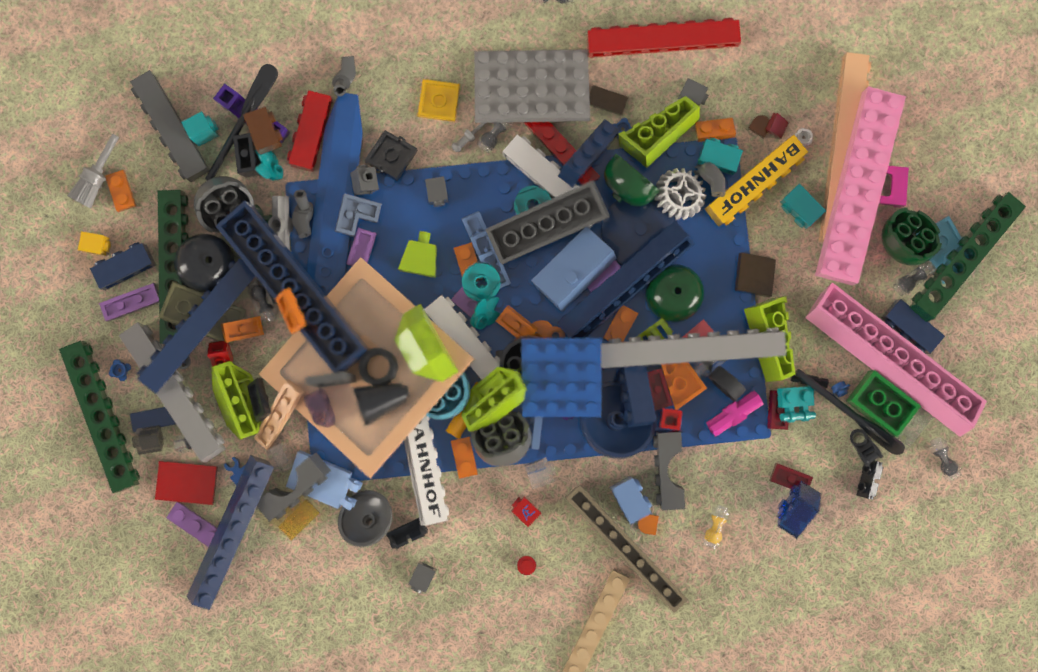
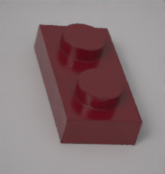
(659, 389)
(774, 413)
(788, 477)

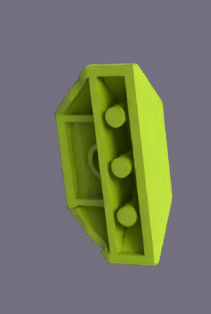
(423, 346)
(493, 398)
(233, 399)

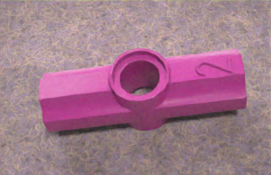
(734, 413)

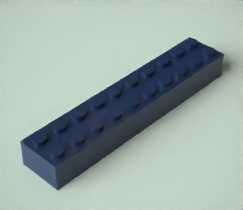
(280, 270)

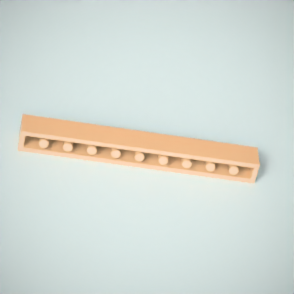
(851, 85)

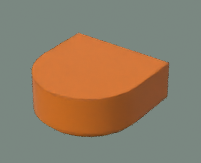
(648, 524)

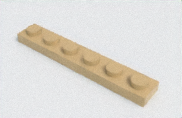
(597, 622)

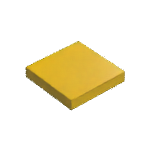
(438, 100)

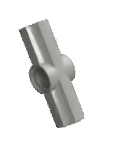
(280, 220)

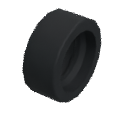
(393, 366)
(727, 383)

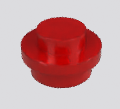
(526, 565)

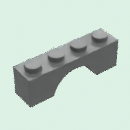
(668, 445)
(309, 473)

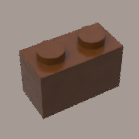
(262, 130)

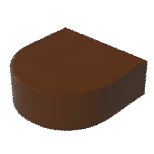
(759, 125)

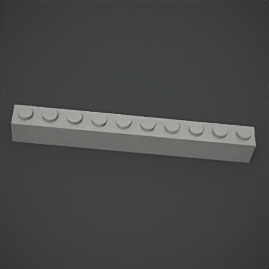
(693, 348)

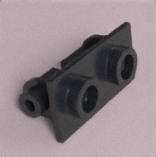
(867, 487)
(400, 535)

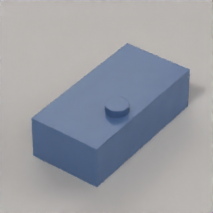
(574, 269)

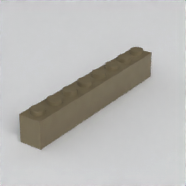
(626, 548)

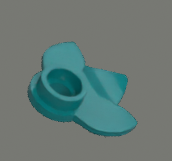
(269, 166)
(484, 313)

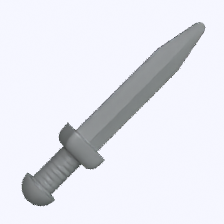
(468, 136)

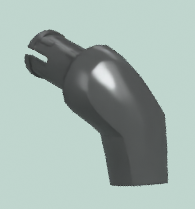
(345, 76)
(713, 176)
(302, 214)

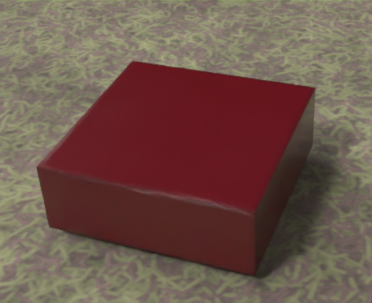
(777, 125)

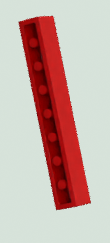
(663, 38)

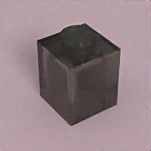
(148, 440)

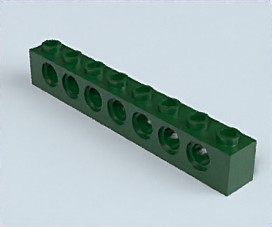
(167, 200)
(1010, 209)
(90, 410)

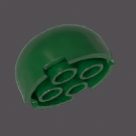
(628, 183)
(903, 244)
(668, 305)

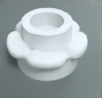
(808, 136)

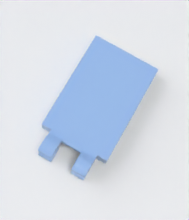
(333, 489)

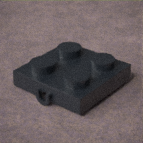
(391, 155)

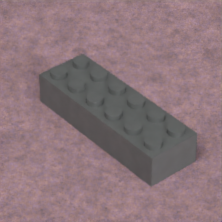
(547, 222)

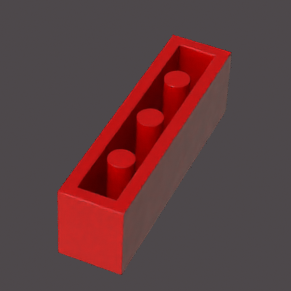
(310, 131)

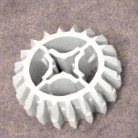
(687, 186)

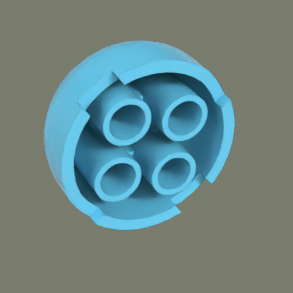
(453, 401)

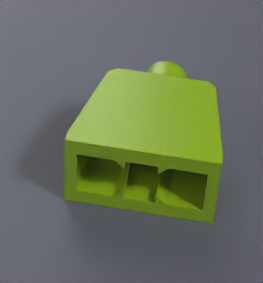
(420, 257)

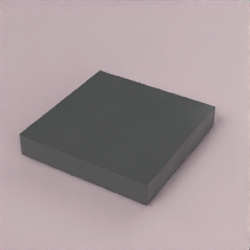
(331, 379)

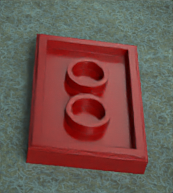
(186, 482)

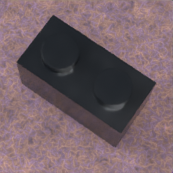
(245, 155)

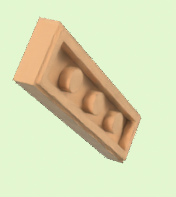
(280, 413)

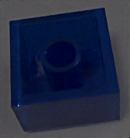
(798, 509)

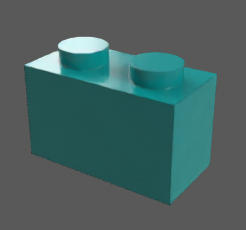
(201, 128)
(721, 155)
(802, 206)

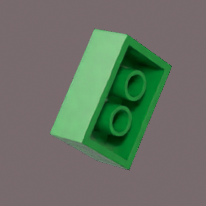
(883, 403)

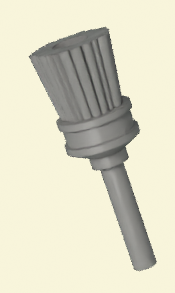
(92, 177)

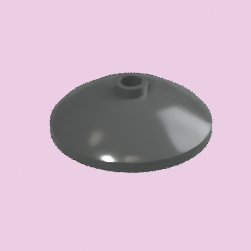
(354, 523)

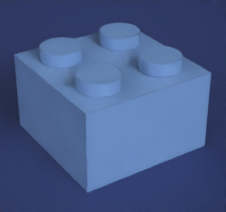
(630, 499)

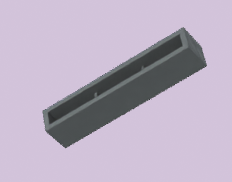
(169, 126)

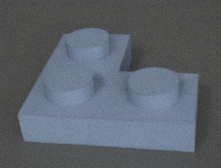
(355, 208)

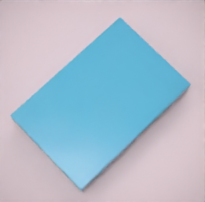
(949, 238)

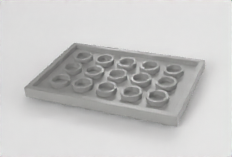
(531, 86)

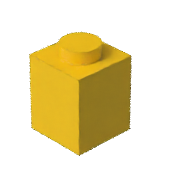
(94, 243)

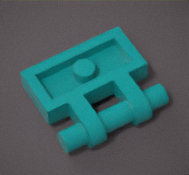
(796, 397)

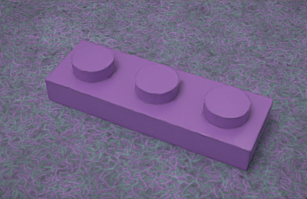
(130, 302)
(192, 523)

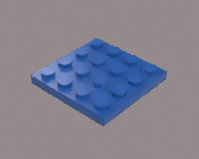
(561, 377)

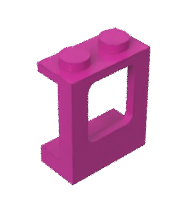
(898, 187)

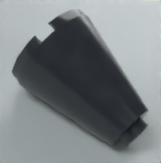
(379, 400)

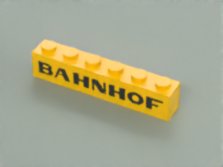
(756, 180)

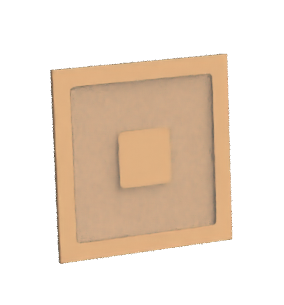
(374, 312)

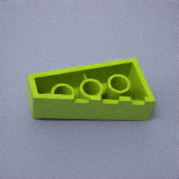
(654, 136)
(772, 314)

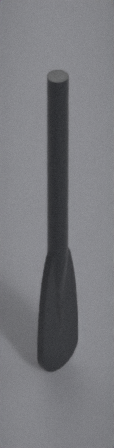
(260, 88)
(877, 433)

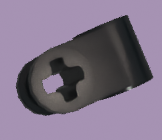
(867, 449)

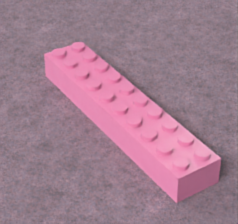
(860, 186)
(896, 359)

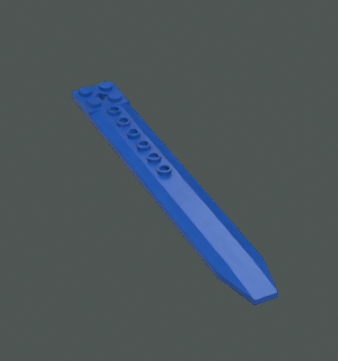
(338, 159)

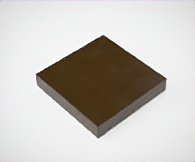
(755, 274)

